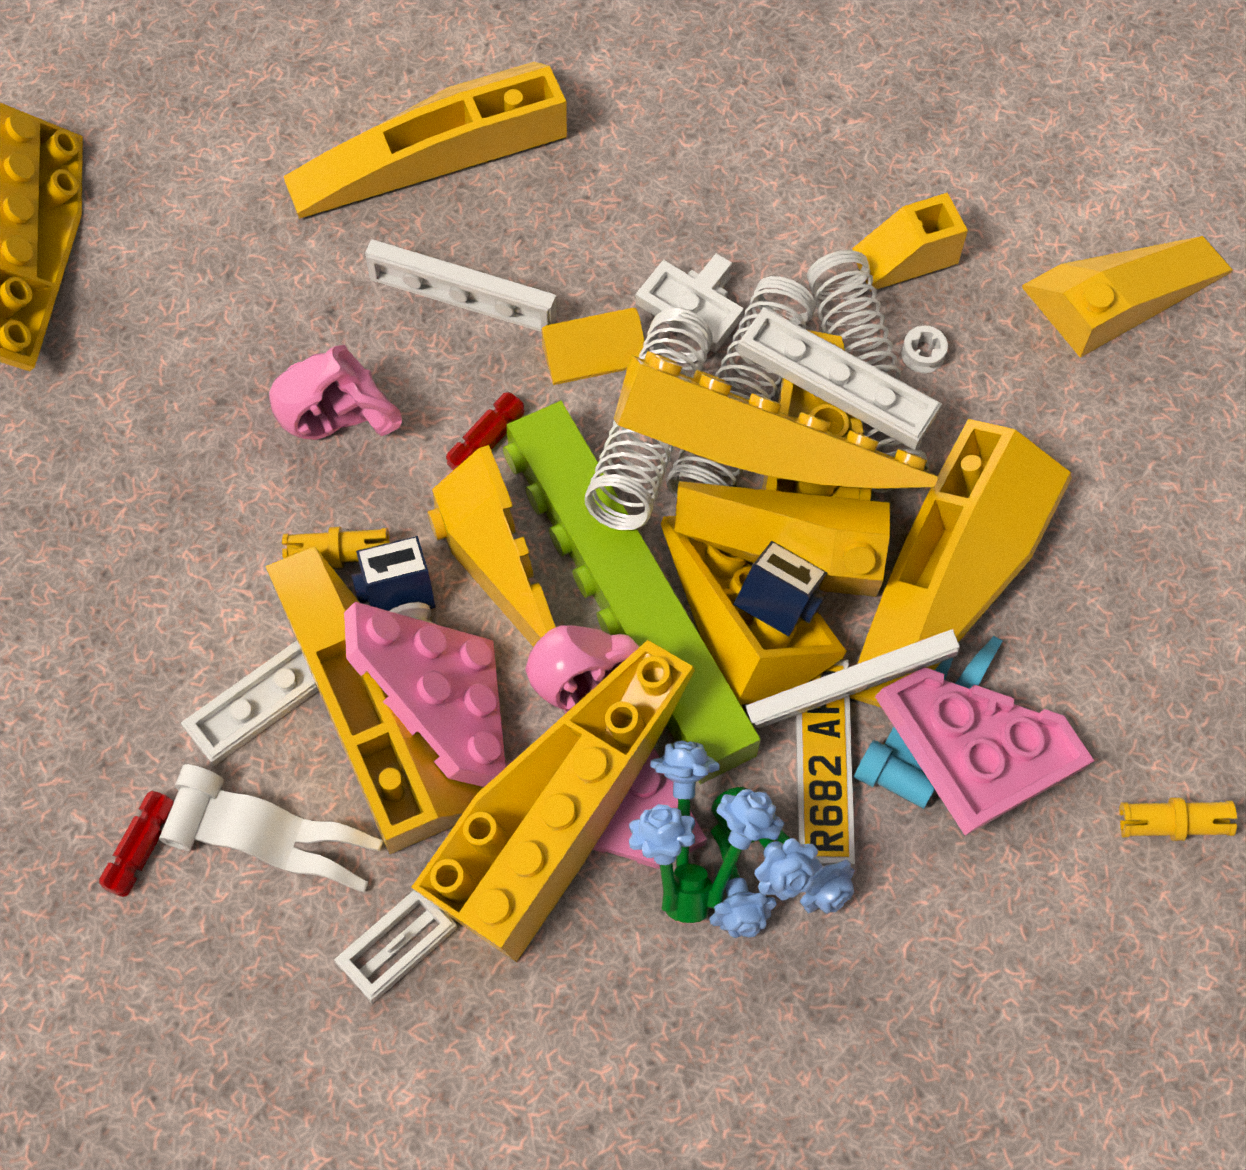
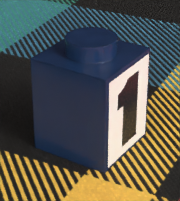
(393, 575)
(782, 589)

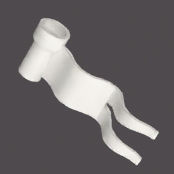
(255, 828)

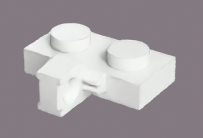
(694, 292)

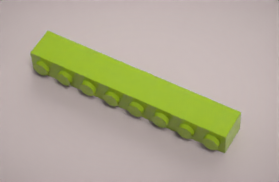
(625, 580)

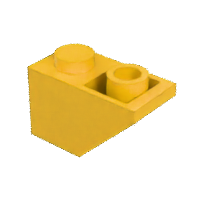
(914, 241)

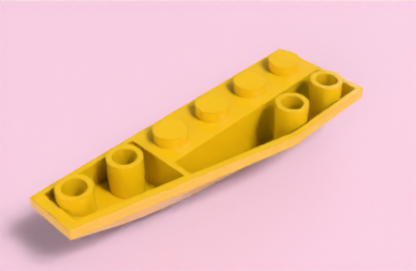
(436, 137)
(36, 227)
(752, 433)
(394, 769)
(551, 805)

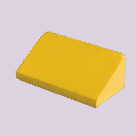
(592, 345)

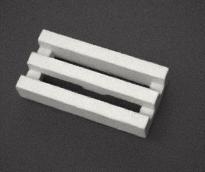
(409, 960)

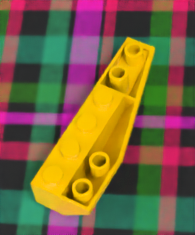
(966, 540)

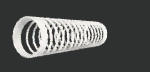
(852, 283)
(792, 289)
(623, 481)

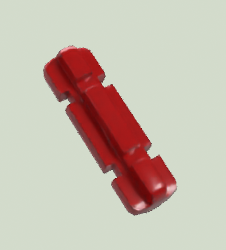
(488, 429)
(136, 844)

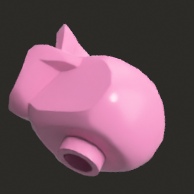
(330, 394)
(574, 661)

